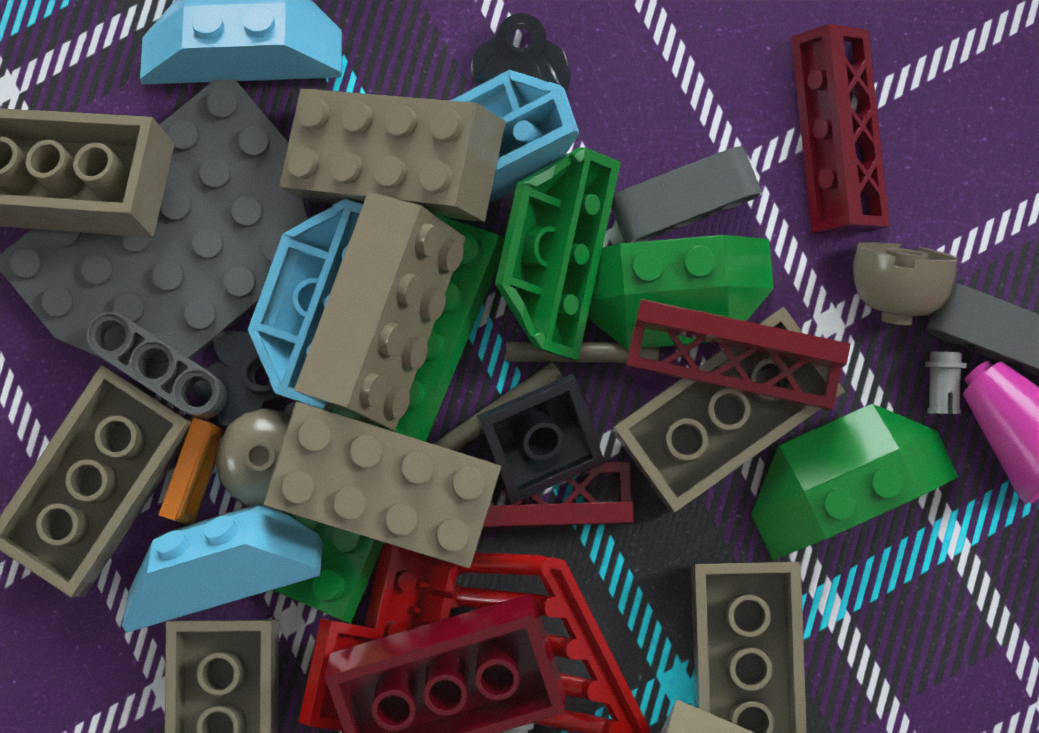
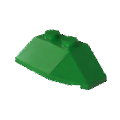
(557, 247)
(701, 274)
(846, 477)

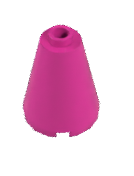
(1009, 417)

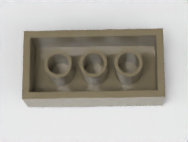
(395, 147)
(82, 172)
(381, 311)
(707, 431)
(91, 482)
(382, 485)
(750, 644)
(222, 676)

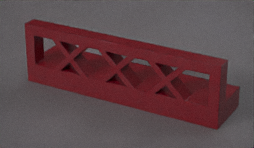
(833, 127)
(741, 335)
(569, 513)

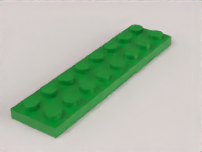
(351, 557)

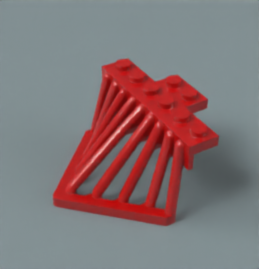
(421, 589)

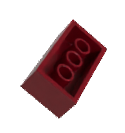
(451, 675)

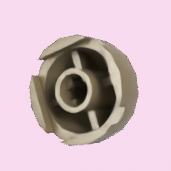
(903, 280)
(250, 452)

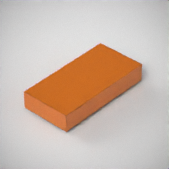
(192, 472)

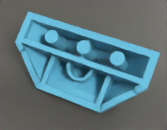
(241, 42)
(536, 126)
(298, 293)
(220, 564)

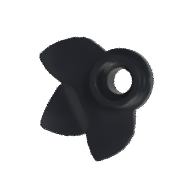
(539, 59)
(239, 373)

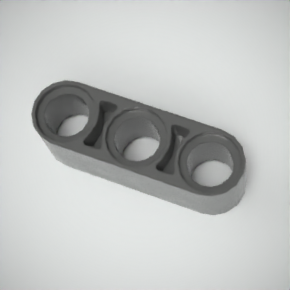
(685, 195)
(988, 328)
(136, 352)

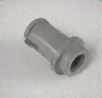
(945, 382)

